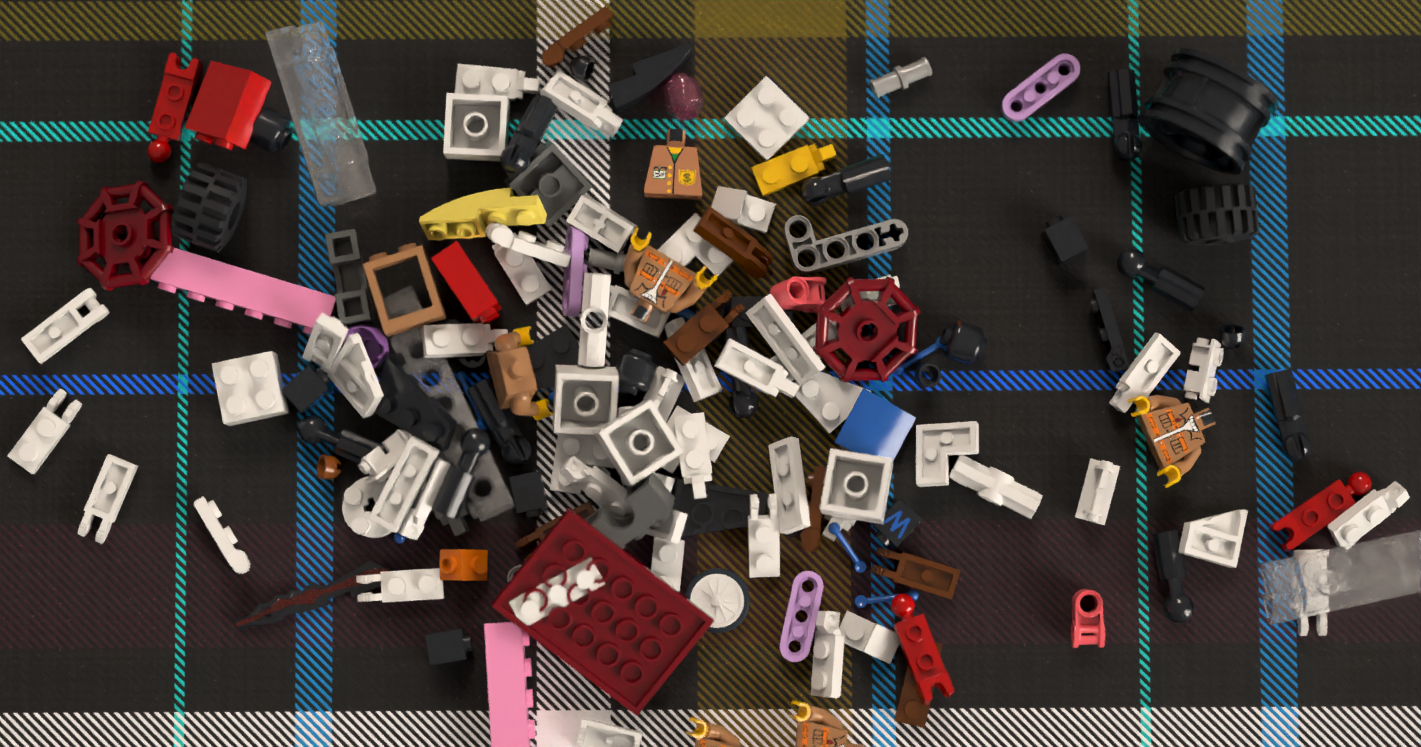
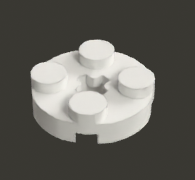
(354, 508)

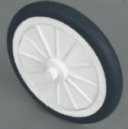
(721, 596)

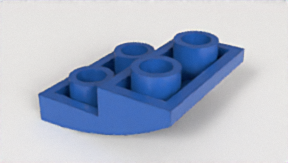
(875, 427)

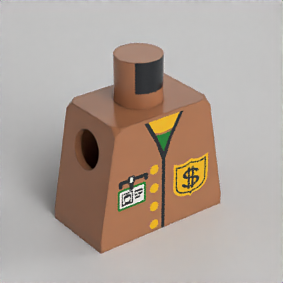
(674, 170)

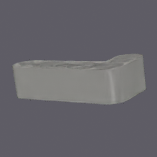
(845, 240)

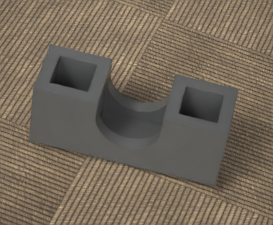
(351, 280)
(650, 504)

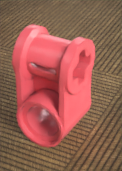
(800, 293)
(1087, 621)

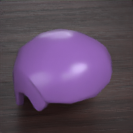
(374, 342)

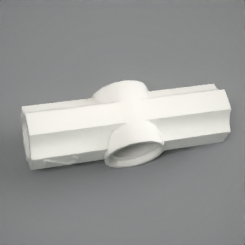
(593, 340)
(995, 486)

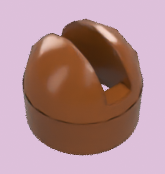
(327, 467)

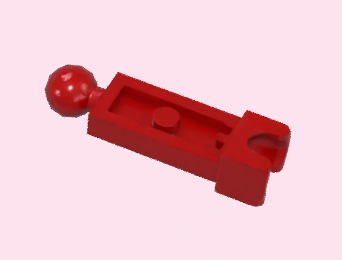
(172, 106)
(1321, 509)
(920, 650)

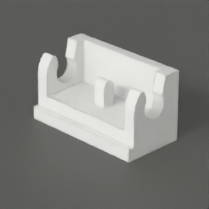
(601, 223)
(607, 735)

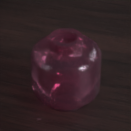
(683, 97)

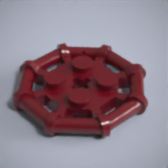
(139, 238)
(854, 318)

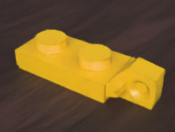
(791, 167)

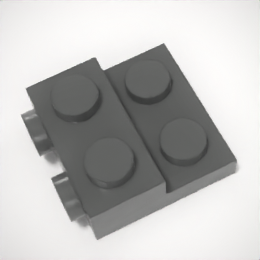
(552, 179)

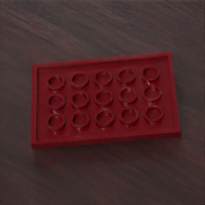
(618, 635)

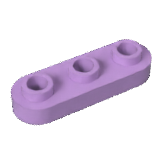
(1046, 76)
(575, 245)
(796, 630)

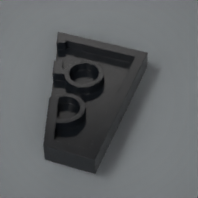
(554, 349)
(412, 408)
(720, 510)

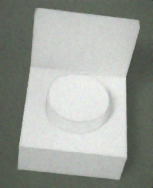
(743, 208)
(869, 637)

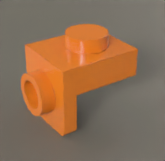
(463, 564)

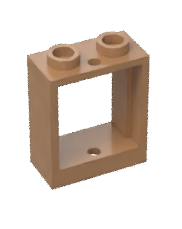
(415, 319)

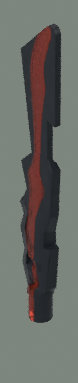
(311, 597)

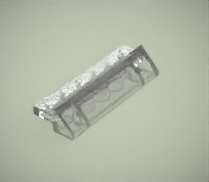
(321, 113)
(1342, 577)

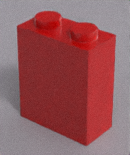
(227, 106)
(467, 284)

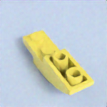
(473, 213)

